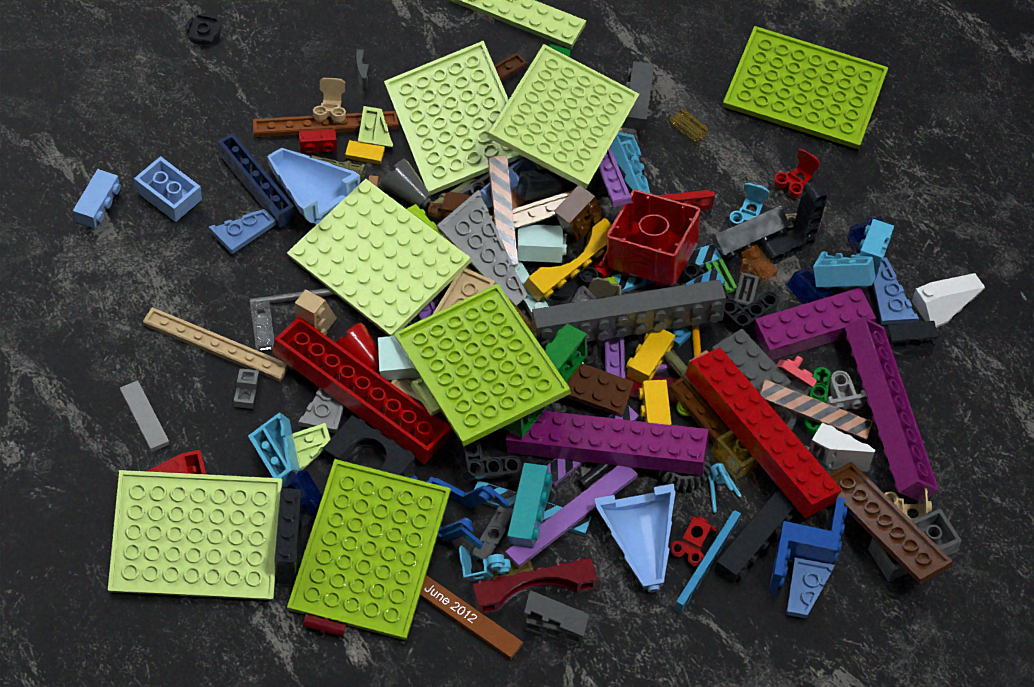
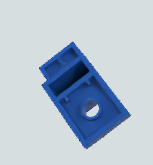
(808, 544)

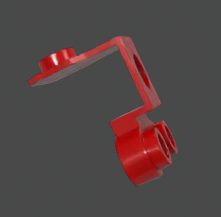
(806, 166)
(690, 544)

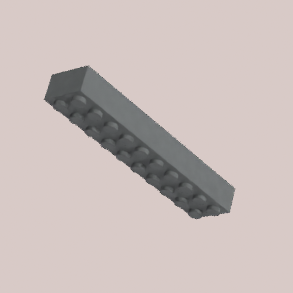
(633, 312)

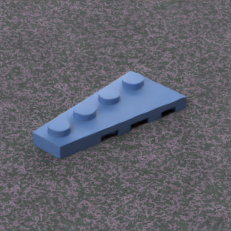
(890, 299)

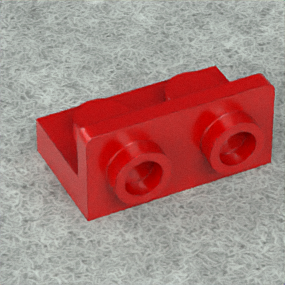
(318, 141)

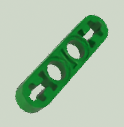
(824, 386)

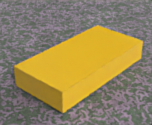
(365, 152)

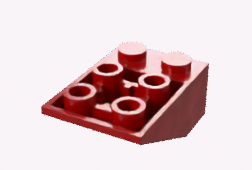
(183, 463)

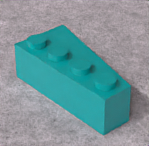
(530, 505)

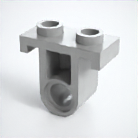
(844, 395)

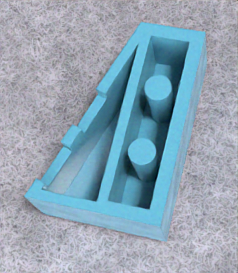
(876, 242)
(843, 271)
(276, 447)

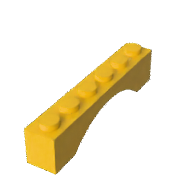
(547, 279)

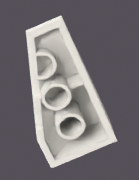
(944, 298)

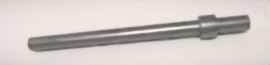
(292, 296)

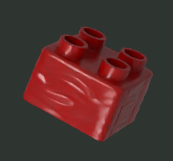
(653, 238)

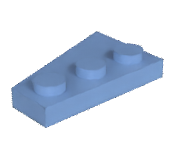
(240, 232)
(806, 585)

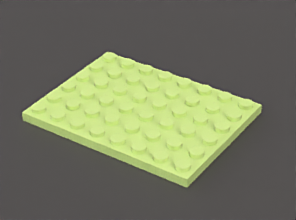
(448, 115)
(563, 116)
(379, 258)
(195, 535)

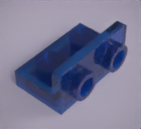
(804, 287)
(310, 493)

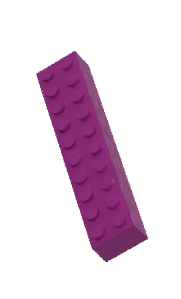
(891, 409)
(614, 442)

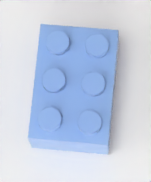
(168, 189)

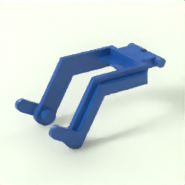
(470, 500)

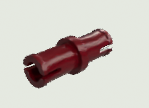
(324, 625)

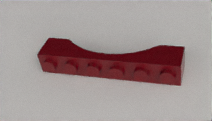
(575, 576)

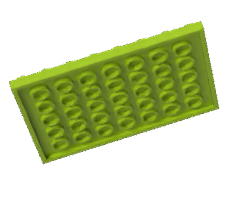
(805, 87)
(481, 364)
(369, 549)

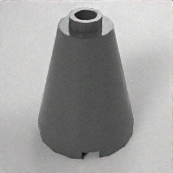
(406, 184)

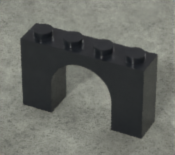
(357, 435)
(287, 536)

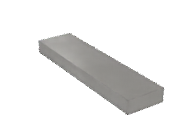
(144, 416)

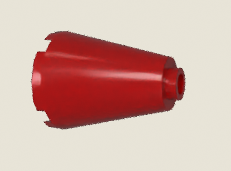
(361, 345)

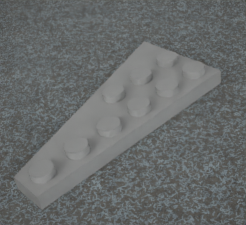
(476, 235)

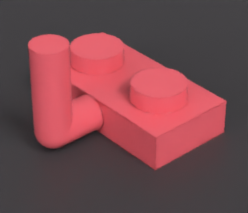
(792, 370)

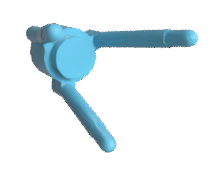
(720, 475)

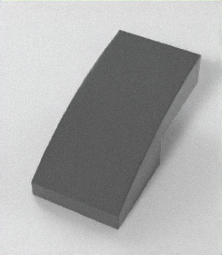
(362, 69)
(246, 388)

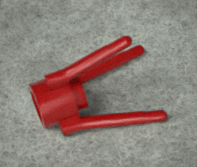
(602, 267)

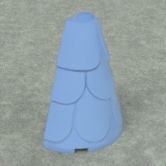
(312, 183)
(642, 531)

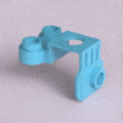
(754, 196)
(492, 563)

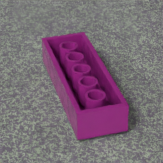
(811, 323)

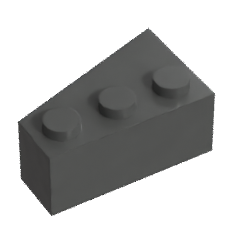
(554, 619)

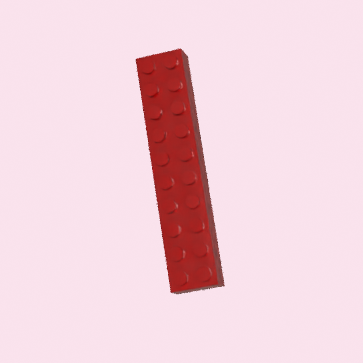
(361, 389)
(763, 432)

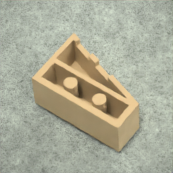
(314, 311)

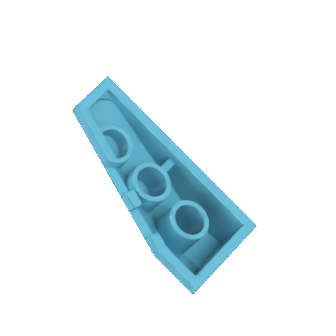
(627, 157)

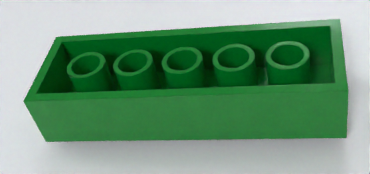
(567, 354)

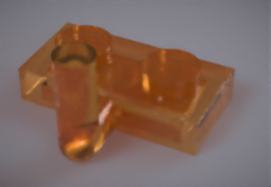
(756, 261)

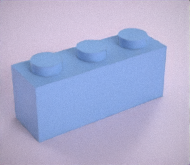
(96, 198)

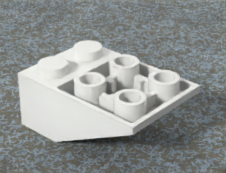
(839, 449)

